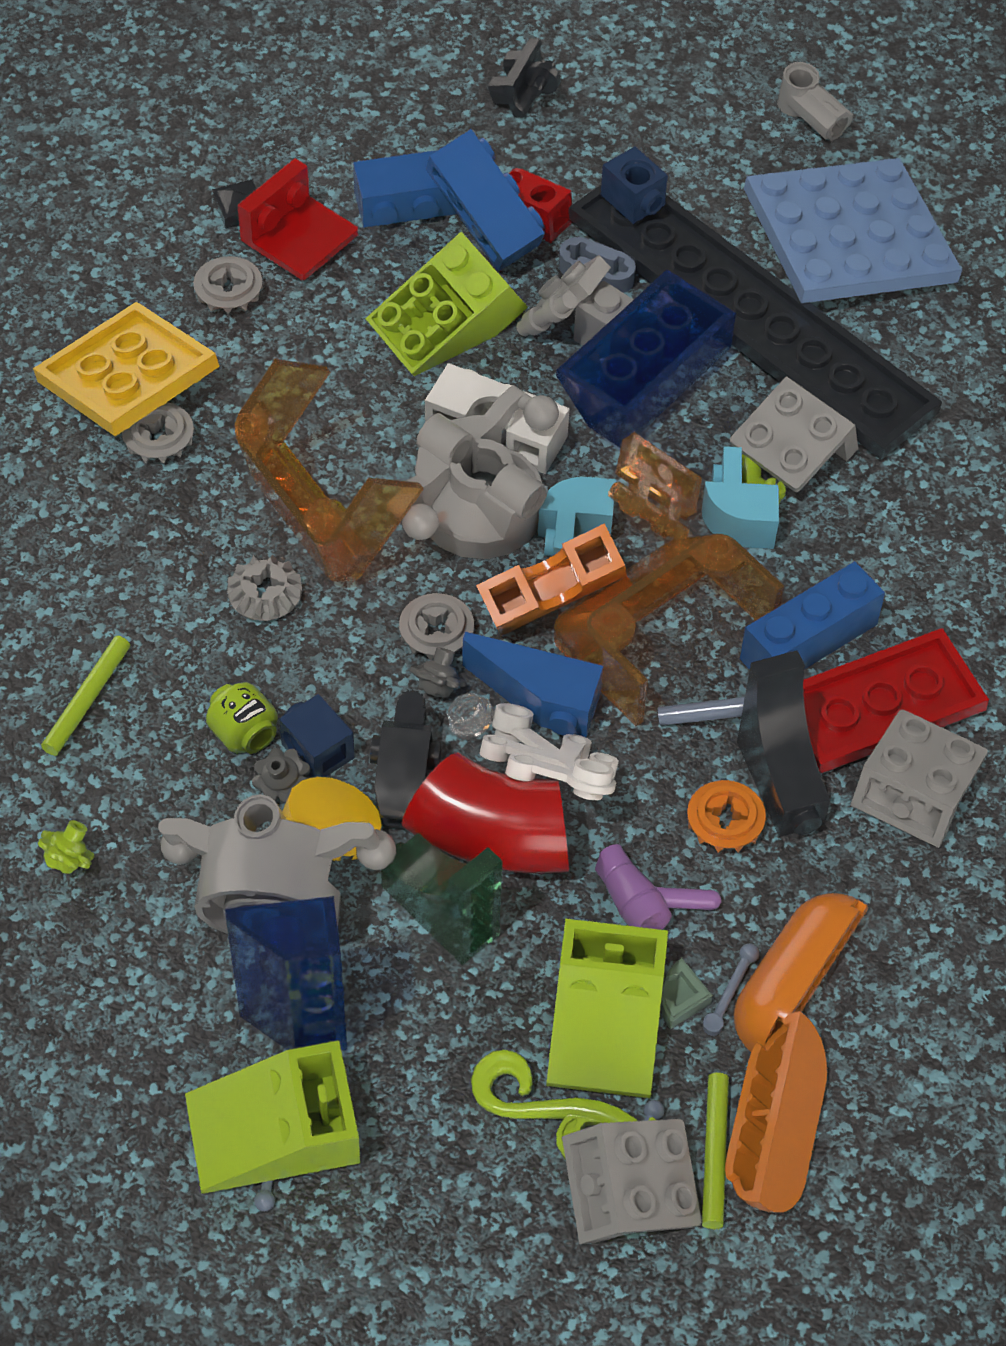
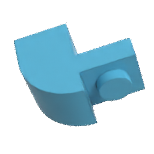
(573, 509)
(740, 509)

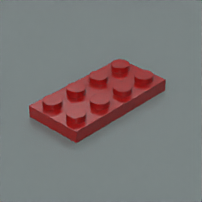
(858, 700)

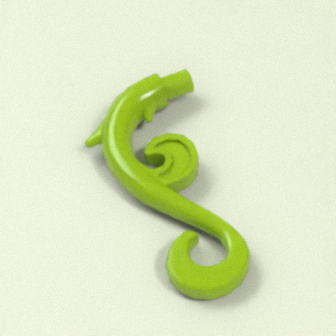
(575, 1112)

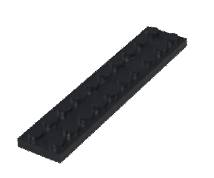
(769, 320)

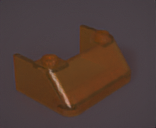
(335, 537)
(606, 618)

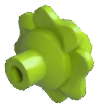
(66, 848)

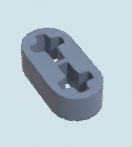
(588, 249)

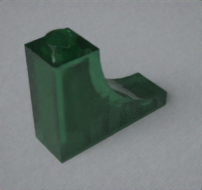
(448, 897)

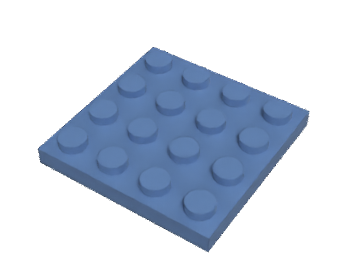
(851, 230)

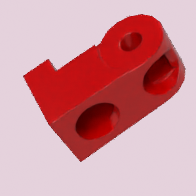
(547, 199)

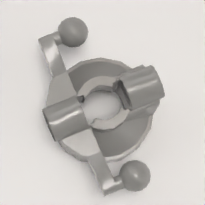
(456, 466)
(270, 865)

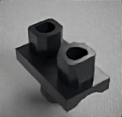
(526, 78)

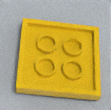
(126, 368)

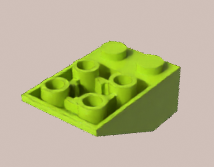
(446, 308)
(607, 1008)
(274, 1120)

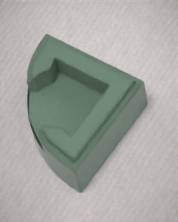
(682, 994)

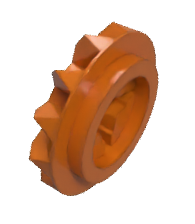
(710, 802)

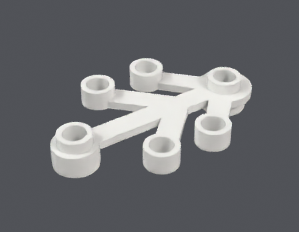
(570, 763)

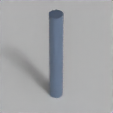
(700, 711)

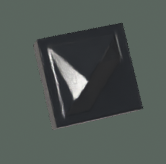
(228, 198)

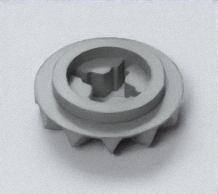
(213, 275)
(178, 433)
(277, 599)
(435, 609)

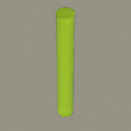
(85, 696)
(715, 1151)

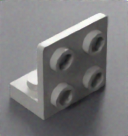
(794, 435)
(917, 777)
(631, 1179)

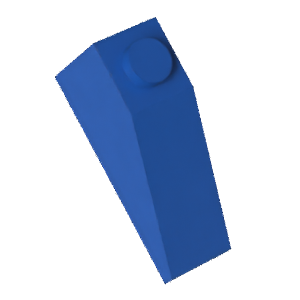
(552, 686)

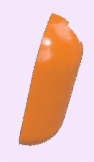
(795, 965)
(778, 1117)

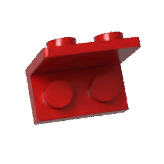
(291, 225)

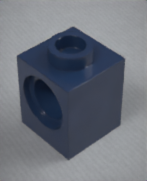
(634, 185)
(317, 736)

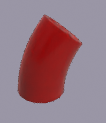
(475, 808)

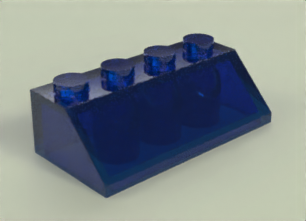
(646, 357)
(289, 970)

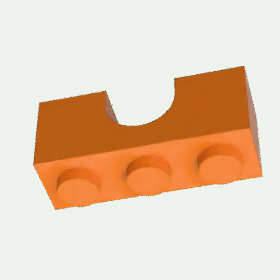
(572, 573)

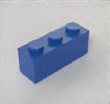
(397, 190)
(486, 199)
(817, 619)

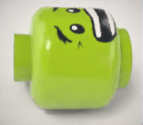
(242, 718)

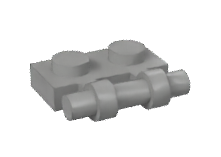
(562, 295)

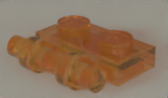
(662, 479)

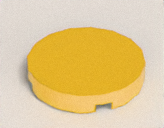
(329, 802)

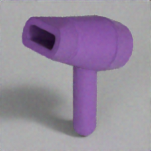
(638, 899)

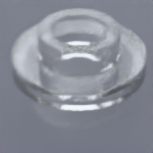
(470, 715)

